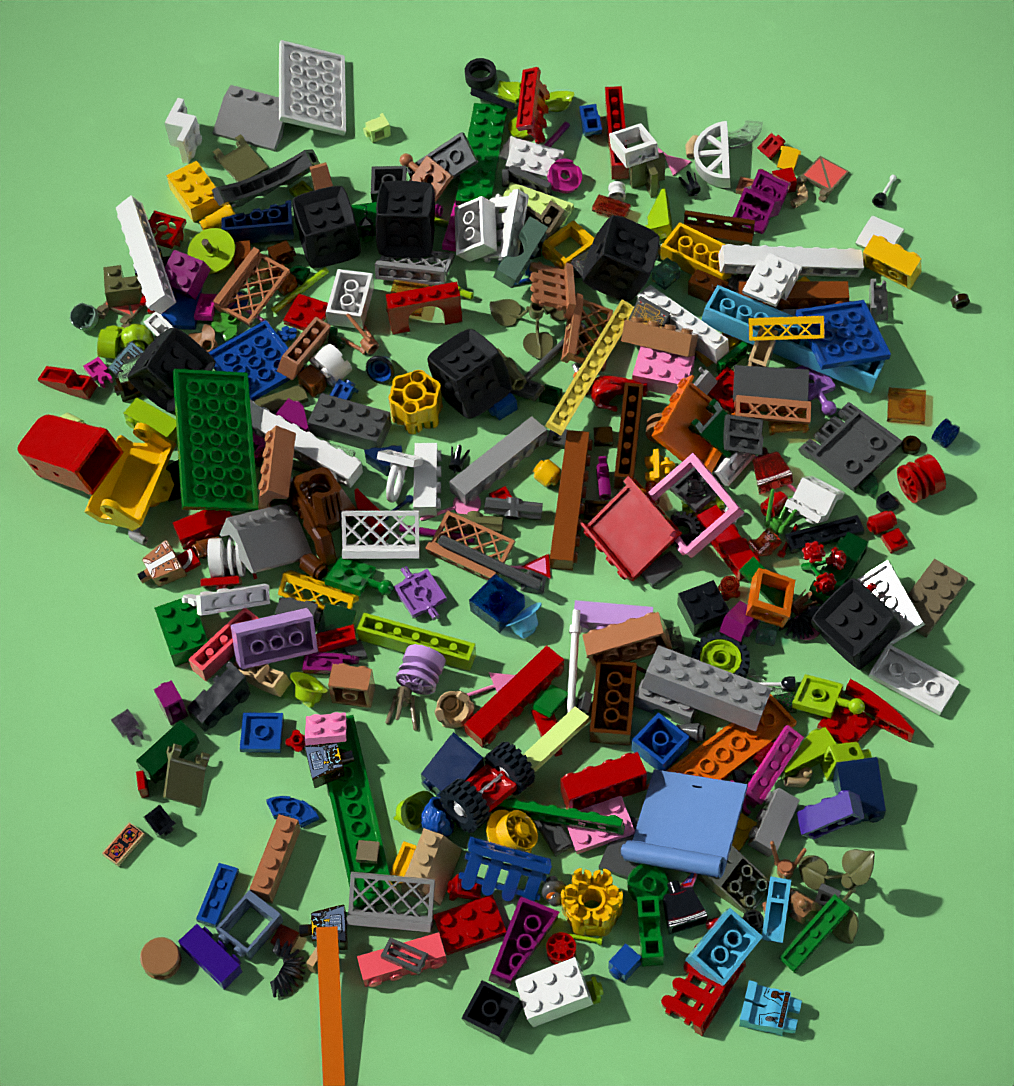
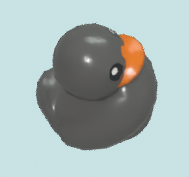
(552, 890)

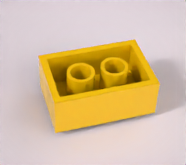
(193, 191)
(892, 261)

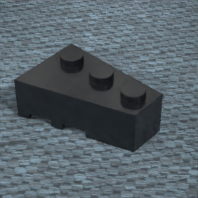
(220, 698)

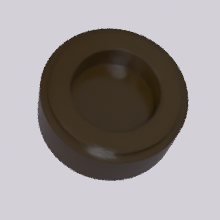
(960, 301)
(911, 445)

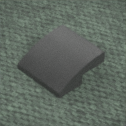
(743, 434)

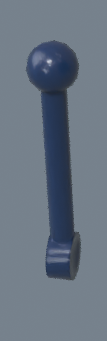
(409, 499)

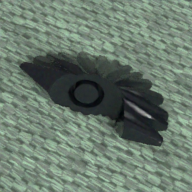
(801, 624)
(289, 969)

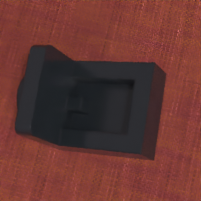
(159, 821)

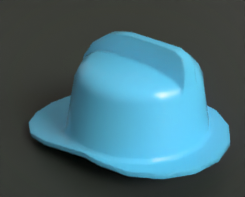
(526, 621)

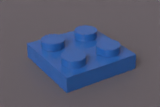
(261, 732)

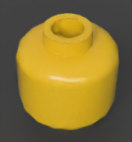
(547, 473)

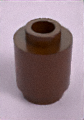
(313, 566)

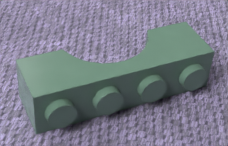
(511, 267)

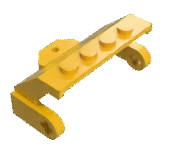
(135, 481)

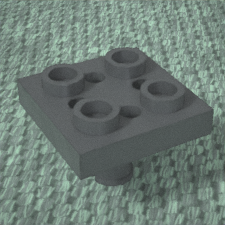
(693, 484)

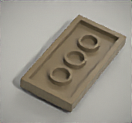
(935, 593)

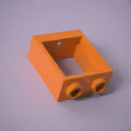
(758, 609)

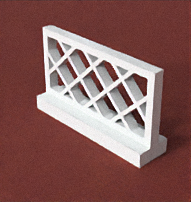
(377, 550)

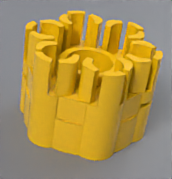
(415, 400)
(597, 888)

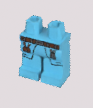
(767, 1009)

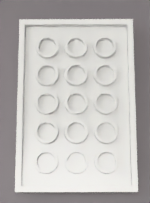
(312, 88)

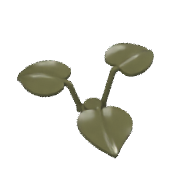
(535, 344)
(858, 869)

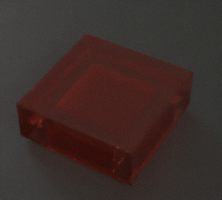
(285, 934)

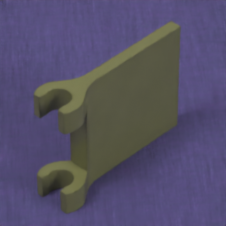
(242, 161)
(185, 778)

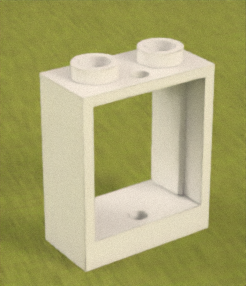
(630, 156)

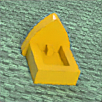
(788, 157)

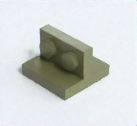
(649, 174)

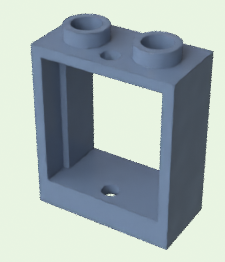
(253, 901)

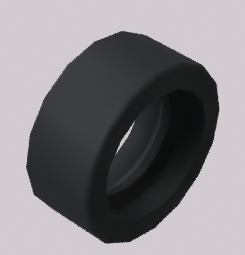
(480, 64)

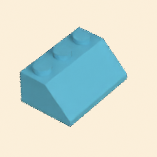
(724, 947)

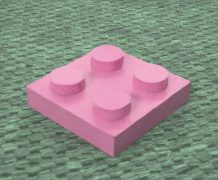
(325, 728)

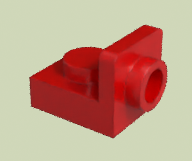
(771, 145)
(455, 890)

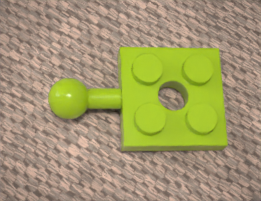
(830, 692)

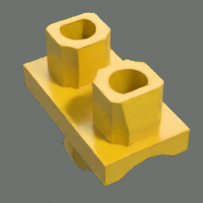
(661, 465)

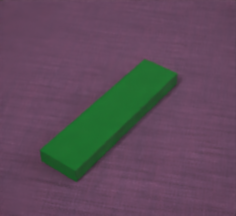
(814, 933)

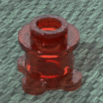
(729, 587)

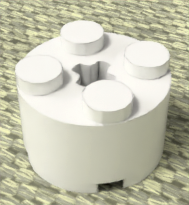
(331, 364)

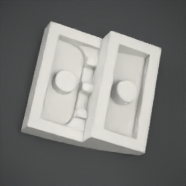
(879, 227)

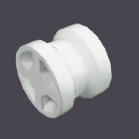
(617, 191)

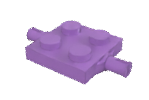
(420, 593)

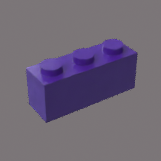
(830, 814)
(211, 956)

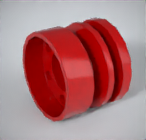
(921, 478)

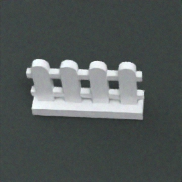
(513, 223)
(229, 599)

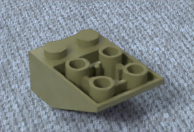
(740, 884)

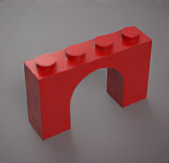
(403, 303)

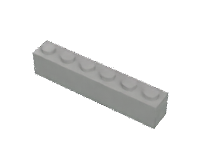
(498, 460)

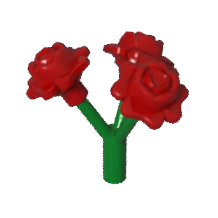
(815, 552)

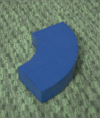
(292, 808)

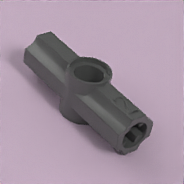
(513, 508)

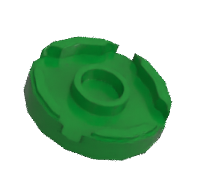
(647, 881)

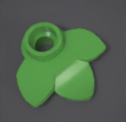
(223, 324)

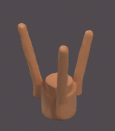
(368, 343)
(785, 867)

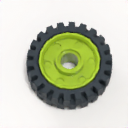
(723, 648)

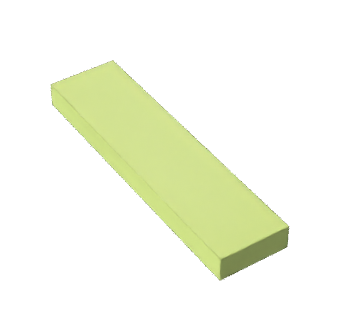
(556, 738)

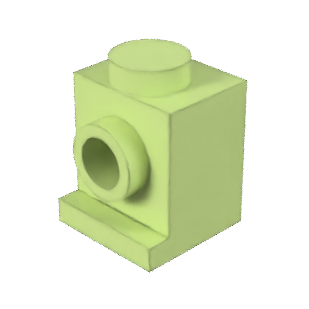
(377, 129)

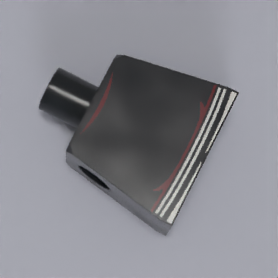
(682, 908)

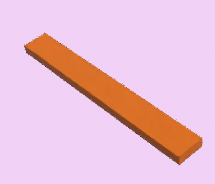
(330, 1006)

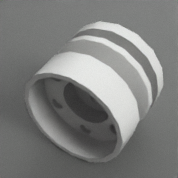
(224, 557)

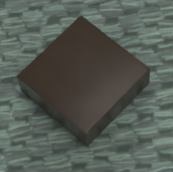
(603, 436)

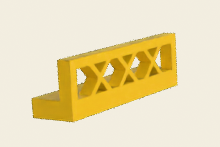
(785, 321)
(314, 585)

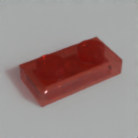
(610, 207)

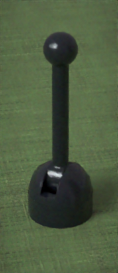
(741, 776)

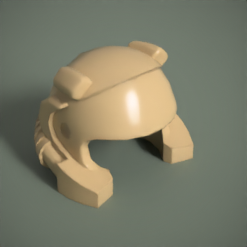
(454, 709)

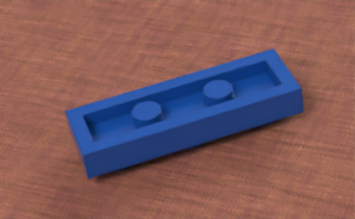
(217, 895)

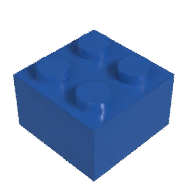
(660, 743)

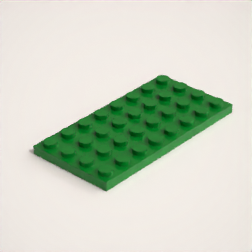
(215, 440)

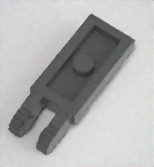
(529, 180)

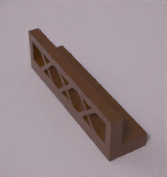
(718, 230)

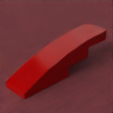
(885, 714)

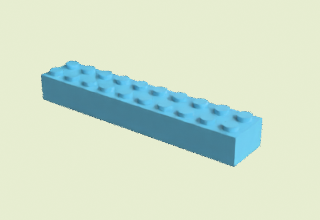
(730, 314)

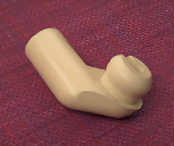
(689, 146)
(802, 196)
(800, 779)

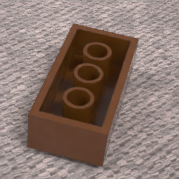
(613, 702)

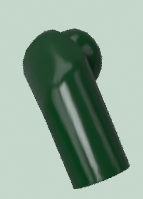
(335, 340)

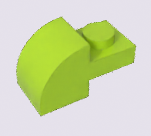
(109, 342)

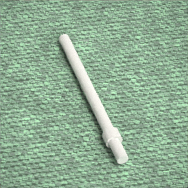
(575, 631)

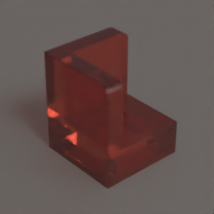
(765, 543)

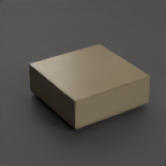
(367, 852)

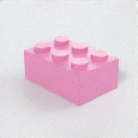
(661, 369)

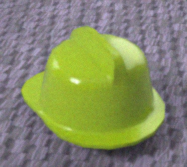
(307, 688)
(410, 810)

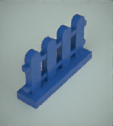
(498, 853)

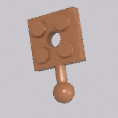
(428, 168)

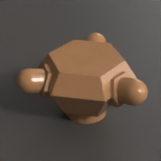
(802, 906)

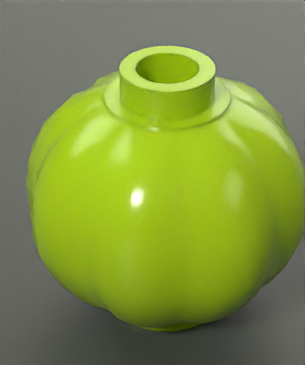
(138, 334)

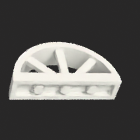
(709, 135)

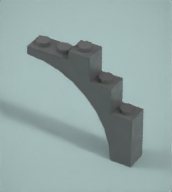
(286, 173)

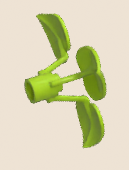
(558, 102)

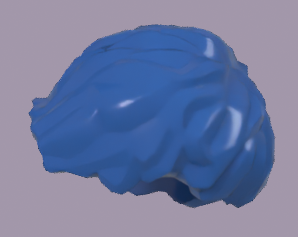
(436, 819)

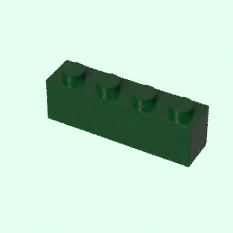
(855, 549)

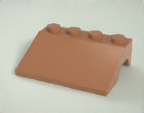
(276, 466)

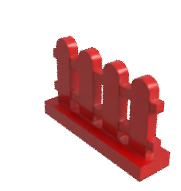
(532, 104)
(710, 1001)

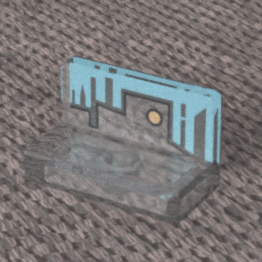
(125, 361)

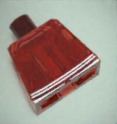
(771, 471)

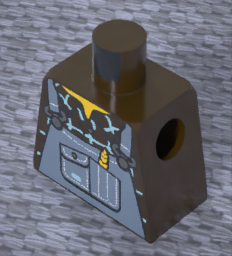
(326, 762)
(327, 918)

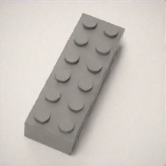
(706, 688)

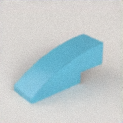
(776, 909)

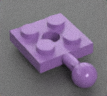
(822, 385)

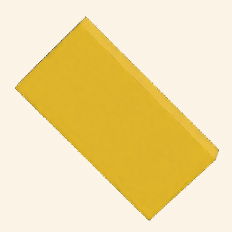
(403, 860)

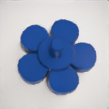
(287, 333)

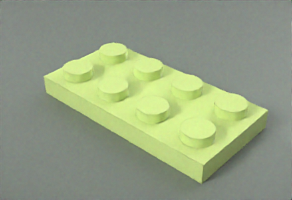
(539, 200)

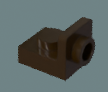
(126, 390)

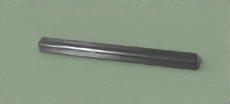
(490, 562)

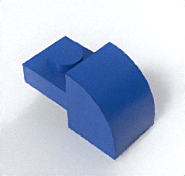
(590, 120)

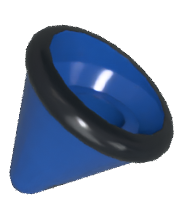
(380, 369)

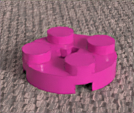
(559, 184)

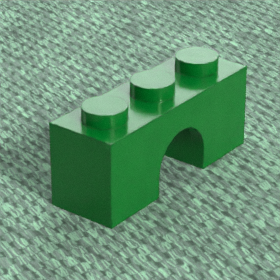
(649, 931)

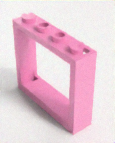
(720, 524)

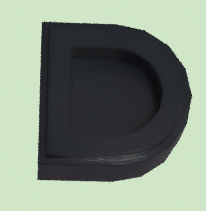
(886, 502)

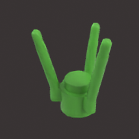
(775, 523)

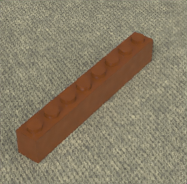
(569, 502)

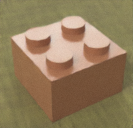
(351, 685)

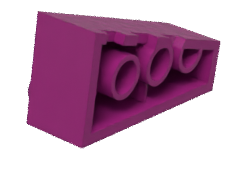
(525, 933)

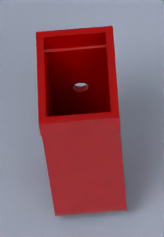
(70, 452)

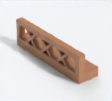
(772, 406)

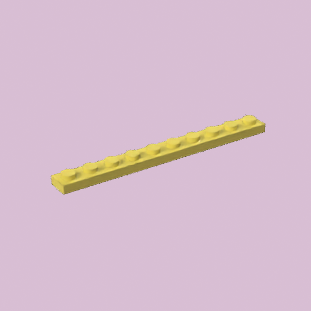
(589, 369)

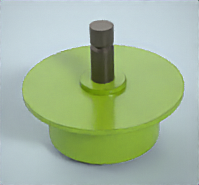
(214, 248)

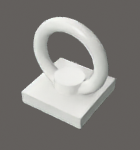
(398, 464)

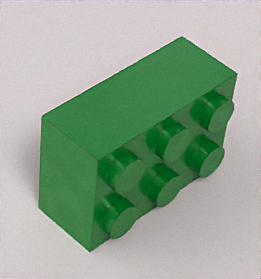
(181, 630)

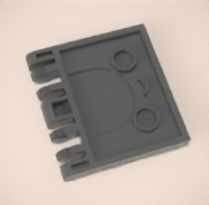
(851, 448)

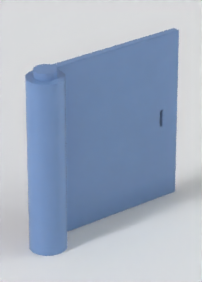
(686, 823)

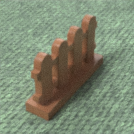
(553, 287)

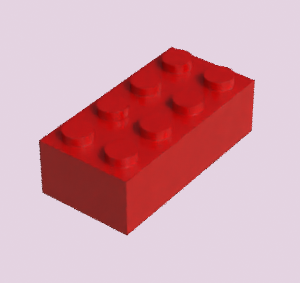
(603, 782)

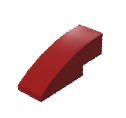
(68, 382)
(365, 504)

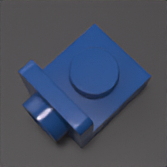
(344, 389)

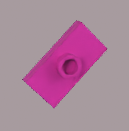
(205, 307)

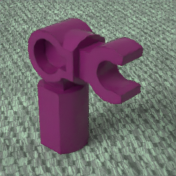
(603, 479)

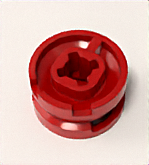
(560, 948)

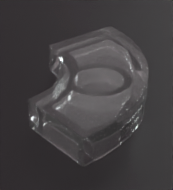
(745, 134)

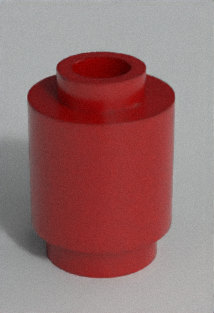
(778, 504)
(881, 522)

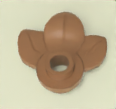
(205, 338)

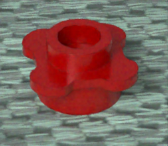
(296, 746)

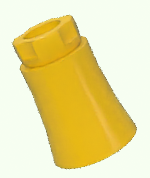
(215, 219)

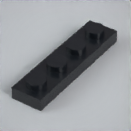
(824, 533)

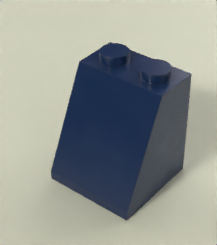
(451, 762)
(864, 779)

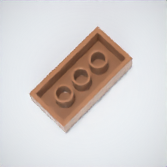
(627, 640)

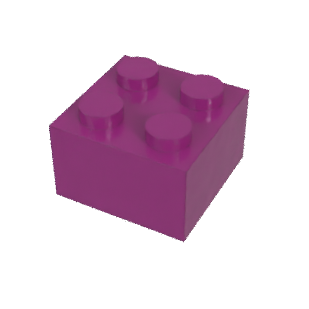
(186, 274)

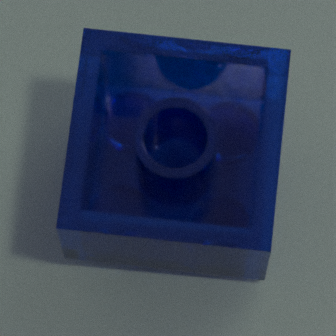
(497, 603)

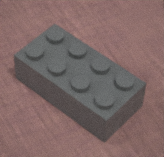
(349, 422)

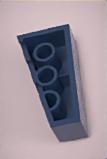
(262, 225)

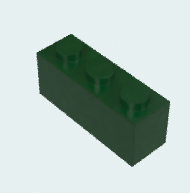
(155, 759)

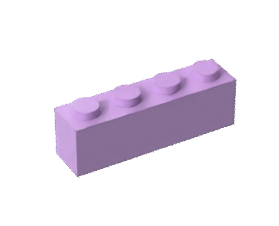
(600, 615)

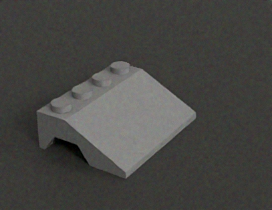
(252, 116)
(267, 537)

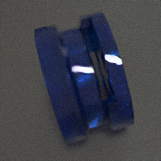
(945, 433)

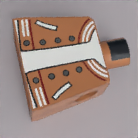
(162, 565)

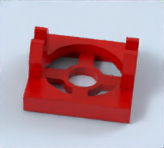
(178, 234)

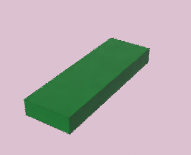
(772, 595)

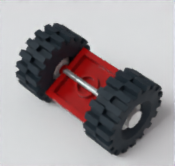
(472, 800)

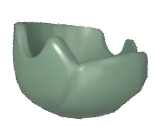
(84, 317)

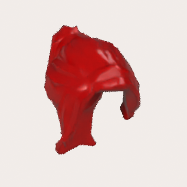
(607, 387)

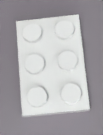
(533, 157)

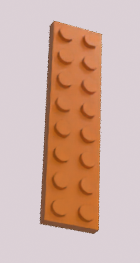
(734, 745)

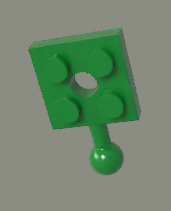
(361, 577)

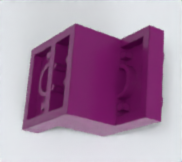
(762, 199)

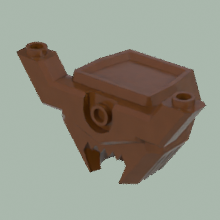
(319, 503)

